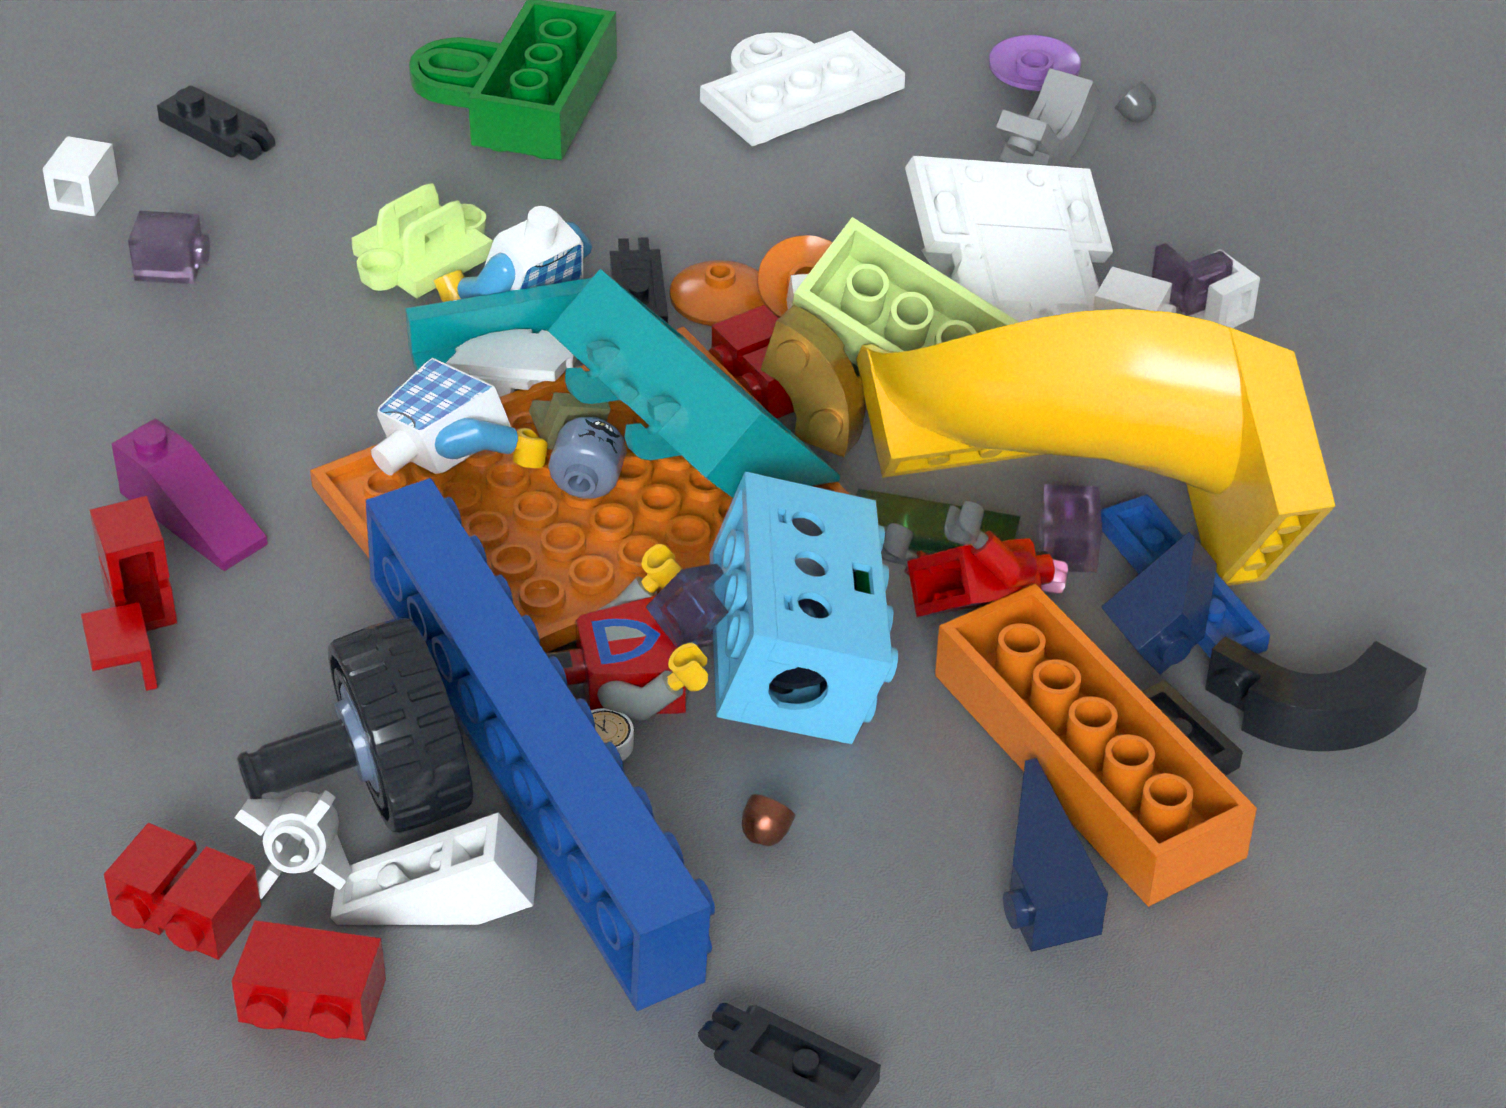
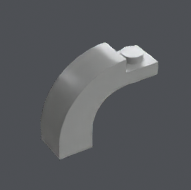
(1055, 123)

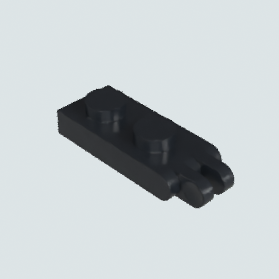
(215, 123)
(640, 274)
(788, 1058)

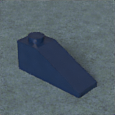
(1053, 882)

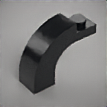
(1317, 709)

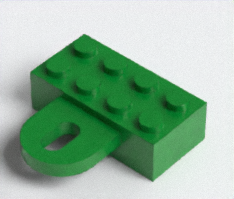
(529, 87)

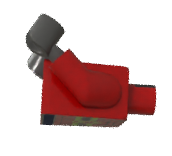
(969, 573)

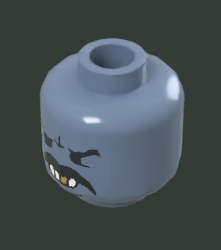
(587, 457)

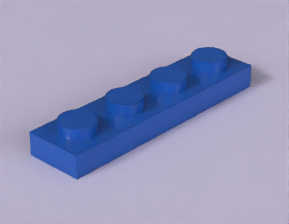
(1144, 534)

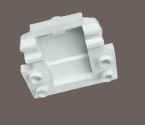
(1014, 231)

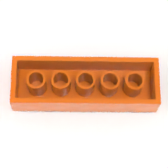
(1105, 747)

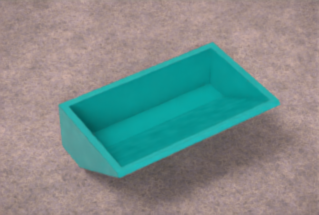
(677, 392)

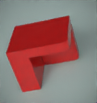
(119, 638)

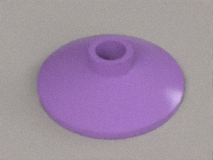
(1027, 58)

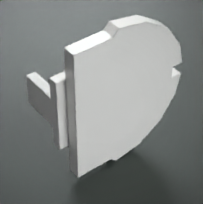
(513, 359)

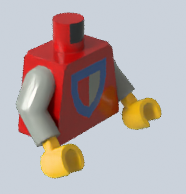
(626, 654)

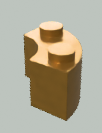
(819, 380)

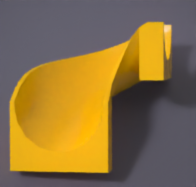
(1126, 391)

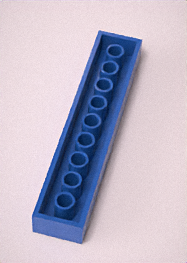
(543, 747)

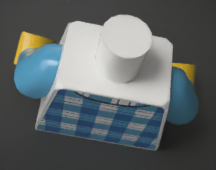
(524, 256)
(446, 418)

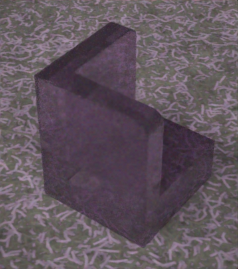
(1189, 279)
(689, 607)

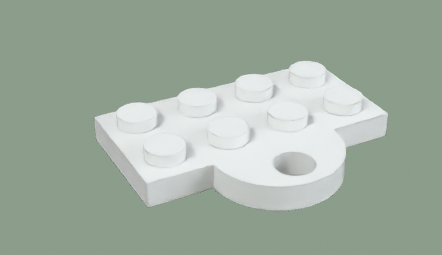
(790, 82)

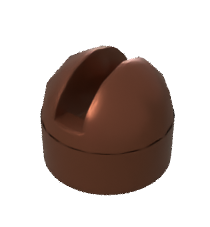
(766, 820)

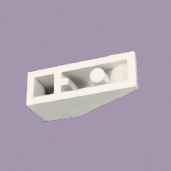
(442, 879)

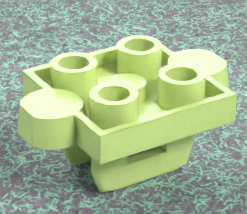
(420, 242)

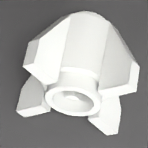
(298, 836)

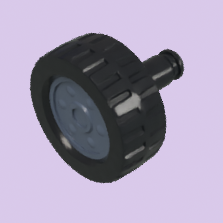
(388, 727)

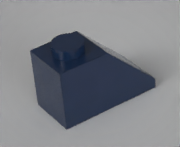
(1167, 604)

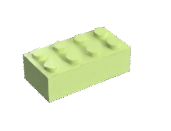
(889, 297)

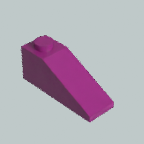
(185, 494)

